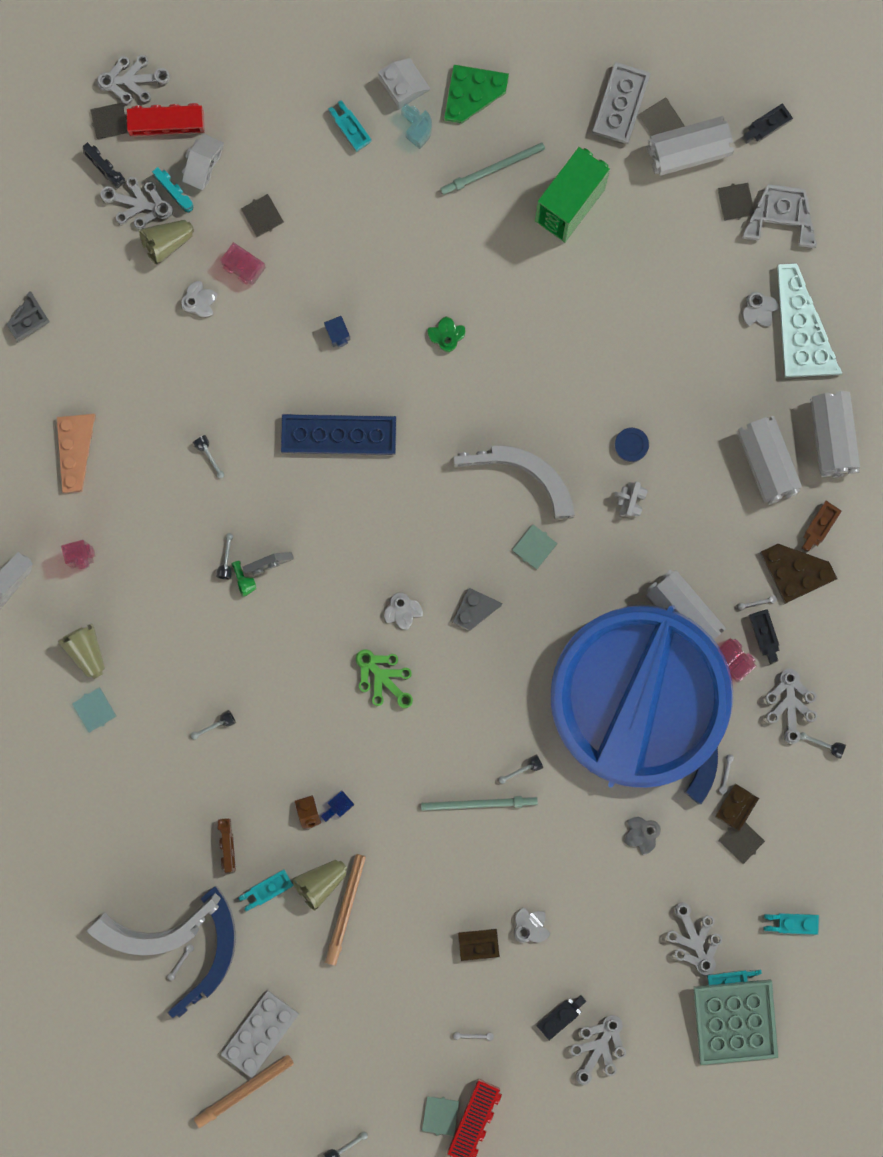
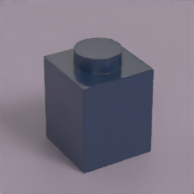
(337, 331)

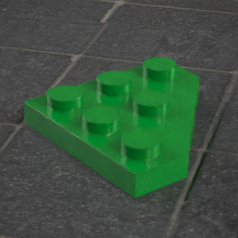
(473, 91)

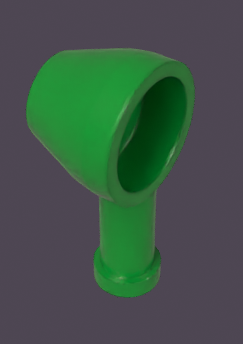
(245, 584)

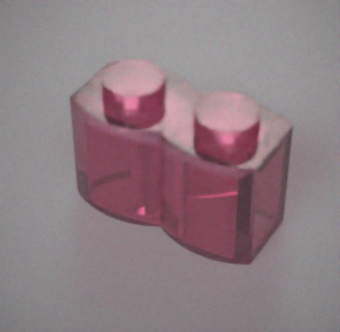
(738, 662)

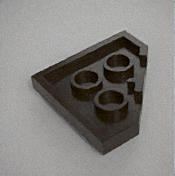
(796, 571)

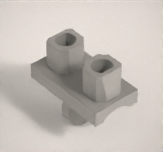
(628, 498)

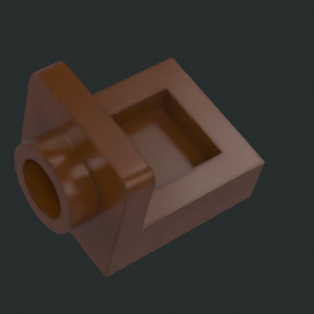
(307, 812)

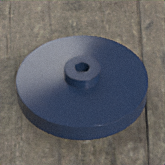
(631, 444)

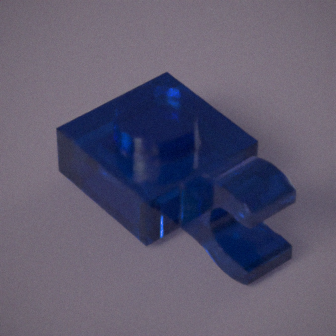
(339, 805)

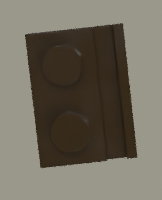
(737, 807)
(478, 944)

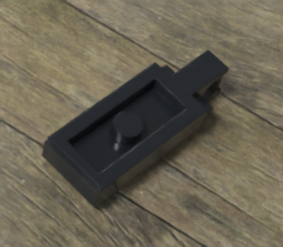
(768, 124)
(102, 165)
(765, 634)
(561, 1017)

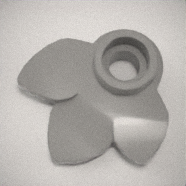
(202, 299)
(761, 312)
(402, 614)
(533, 924)

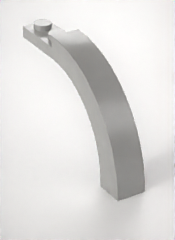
(533, 465)
(142, 943)

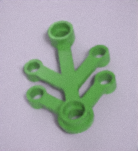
(381, 676)

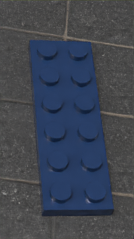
(338, 434)

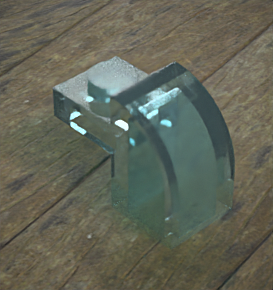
(421, 125)

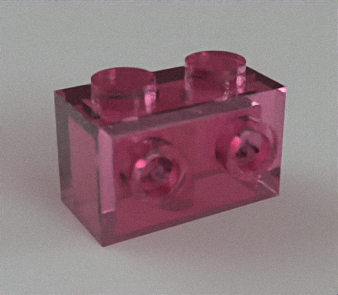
(243, 264)
(78, 554)

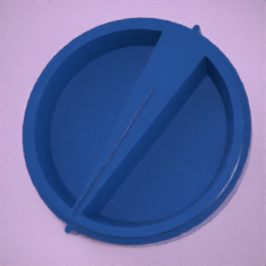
(642, 696)

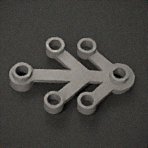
(130, 79)
(139, 204)
(791, 703)
(696, 941)
(600, 1047)

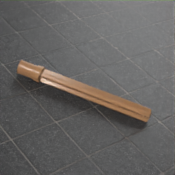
(335, 945)
(252, 1085)

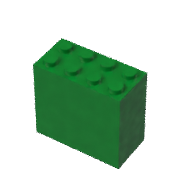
(572, 194)

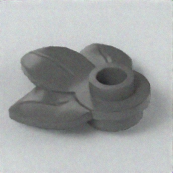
(639, 835)

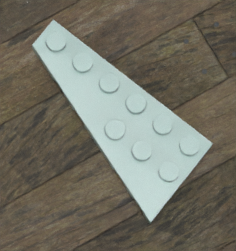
(803, 335)

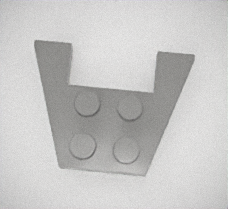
(784, 207)

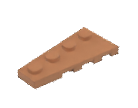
(74, 445)

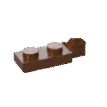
(820, 525)
(227, 845)

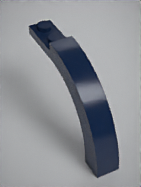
(703, 779)
(224, 955)

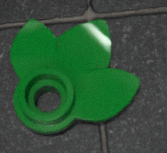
(446, 331)

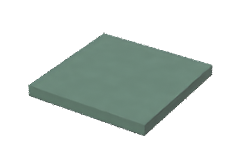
(735, 1022)

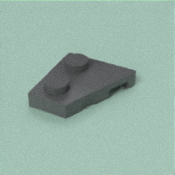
(27, 318)
(271, 561)
(475, 609)

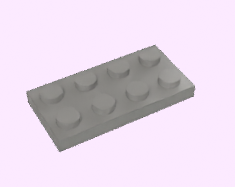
(621, 103)
(260, 1034)

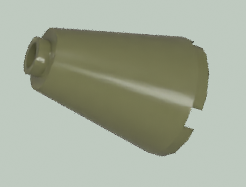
(165, 239)
(84, 650)
(319, 882)

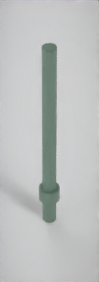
(459, 183)
(517, 802)

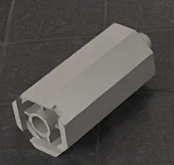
(690, 146)
(835, 434)
(769, 460)
(677, 592)

